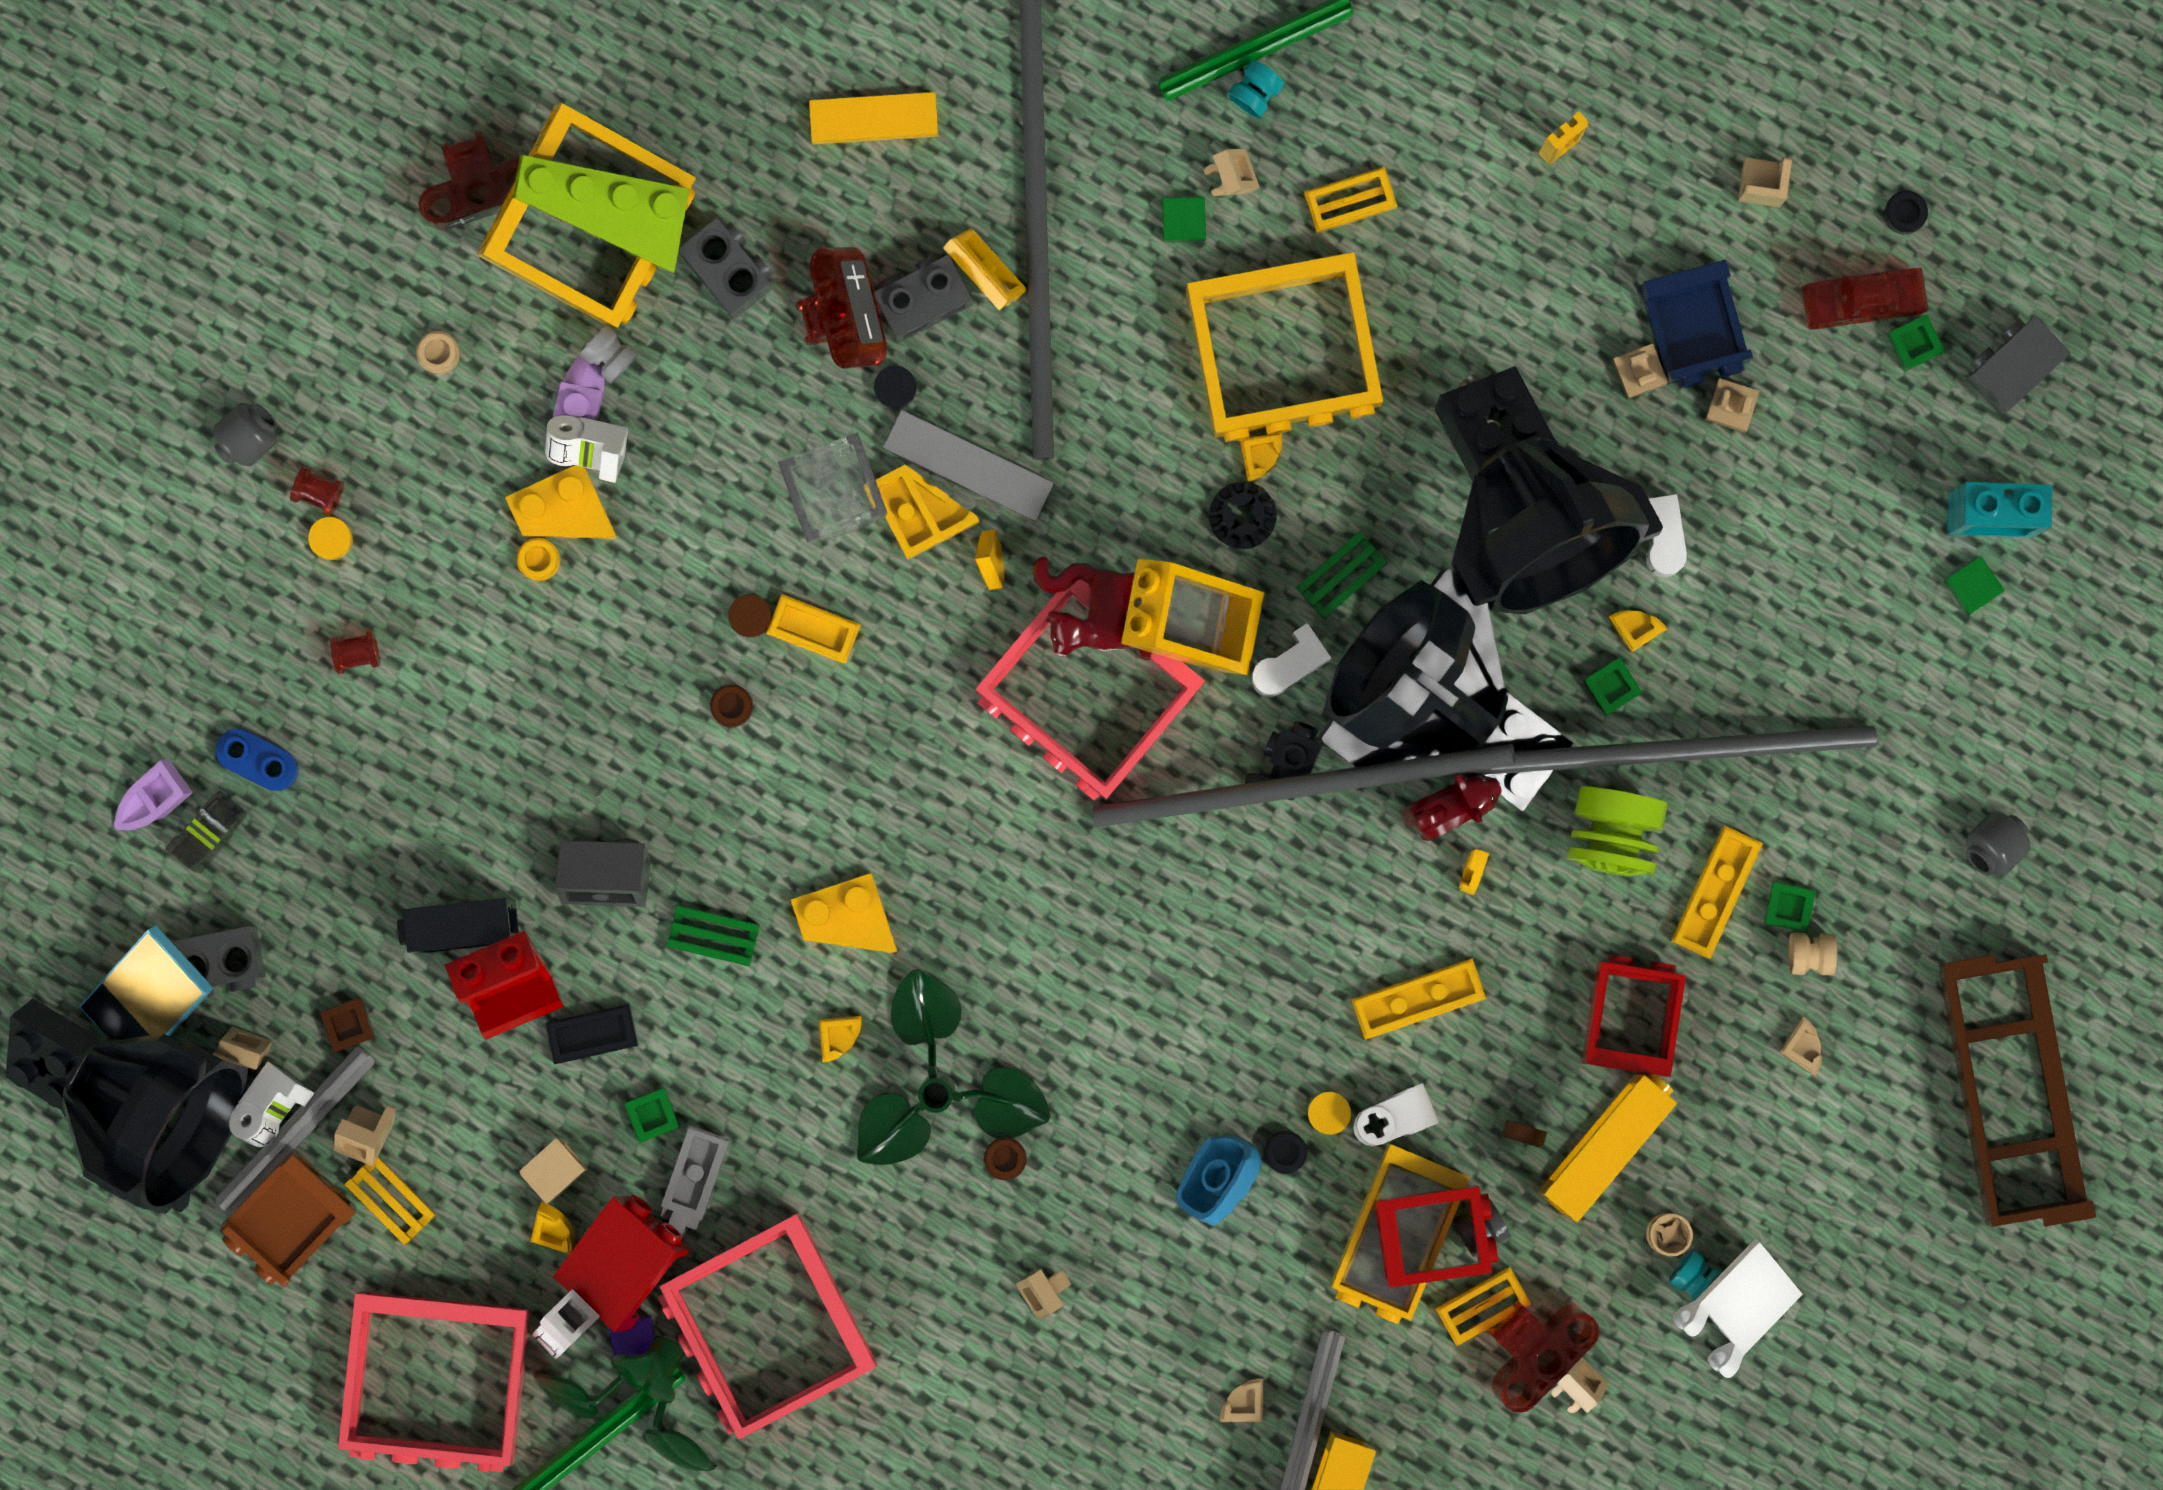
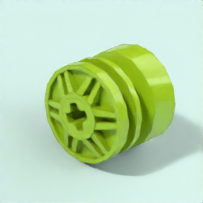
(1617, 831)

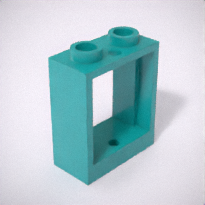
(1986, 511)

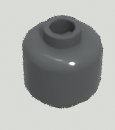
(245, 434)
(1997, 844)

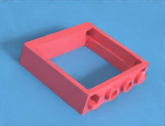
(1057, 755)
(712, 1377)
(407, 1450)

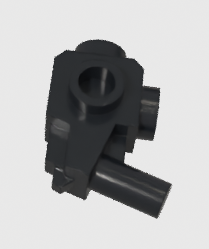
(1291, 752)

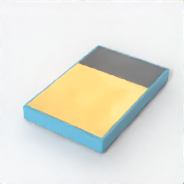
(146, 990)

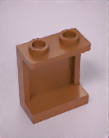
(286, 1219)

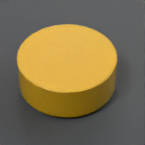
(330, 538)
(538, 559)
(1329, 1113)

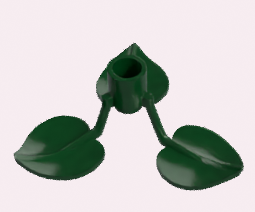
(893, 1130)
(649, 1373)

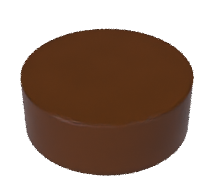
(750, 616)
(731, 706)
(1524, 1134)
(1005, 1158)

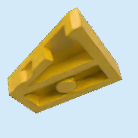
(561, 507)
(920, 512)
(845, 916)

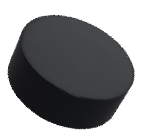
(1905, 212)
(895, 387)
(1285, 1152)

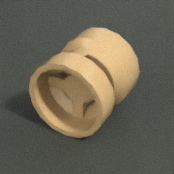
(1814, 954)
(1676, 1236)

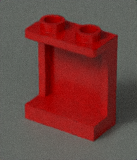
(505, 984)
(621, 1260)

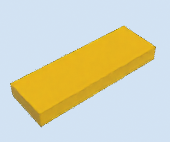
(873, 118)
(1716, 892)
(1418, 999)

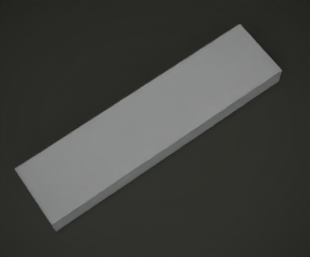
(968, 466)

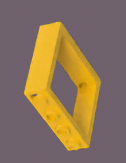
(513, 210)
(1269, 279)

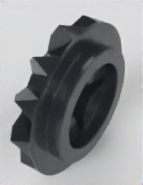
(1245, 535)

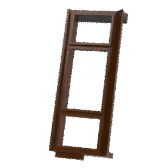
(2076, 1205)

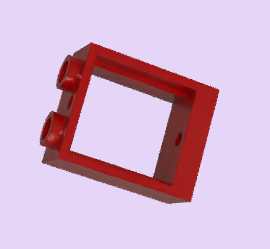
(1657, 973)
(1390, 1242)

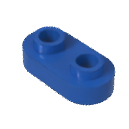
(256, 759)

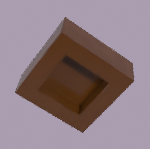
(347, 1025)

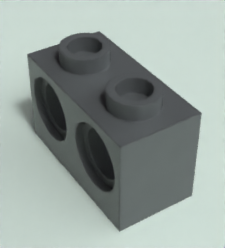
(718, 273)
(215, 951)

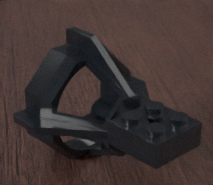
(1555, 512)
(1440, 699)
(123, 1097)

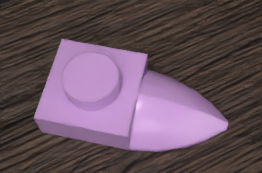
(581, 391)
(152, 797)

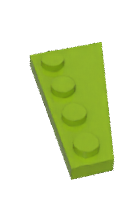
(617, 208)

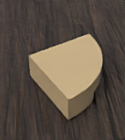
(1804, 1046)
(1244, 1403)

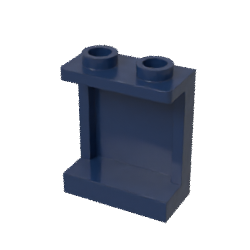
(1695, 324)

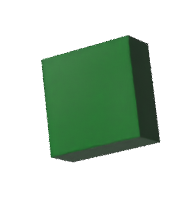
(1184, 219)
(1916, 343)
(1974, 585)
(1612, 686)
(1789, 907)
(652, 1115)

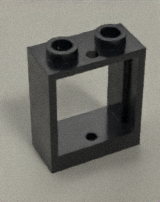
(457, 925)

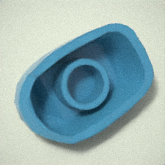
(1218, 1178)

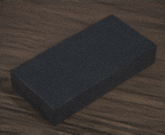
(592, 1034)

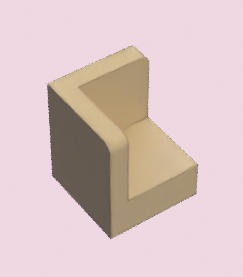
(1765, 181)
(364, 1133)
(553, 1170)

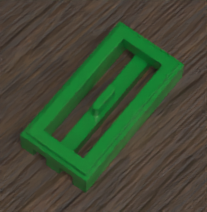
(1368, 551)
(677, 928)

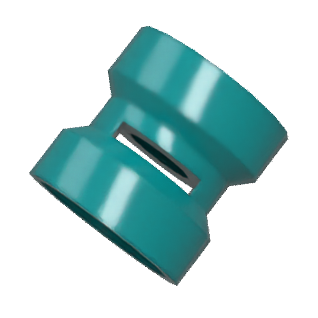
(1256, 89)
(1694, 1275)

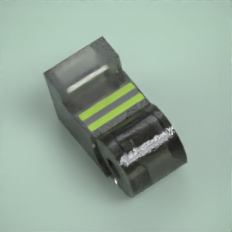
(207, 832)

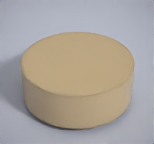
(438, 352)

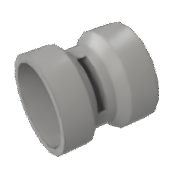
(609, 353)

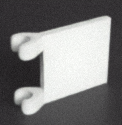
(1742, 1304)

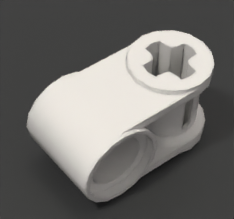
(1402, 1115)

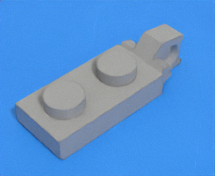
(693, 1178)

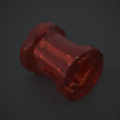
(317, 491)
(355, 652)

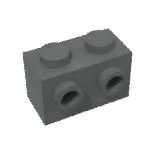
(922, 297)
(2017, 365)
(603, 872)

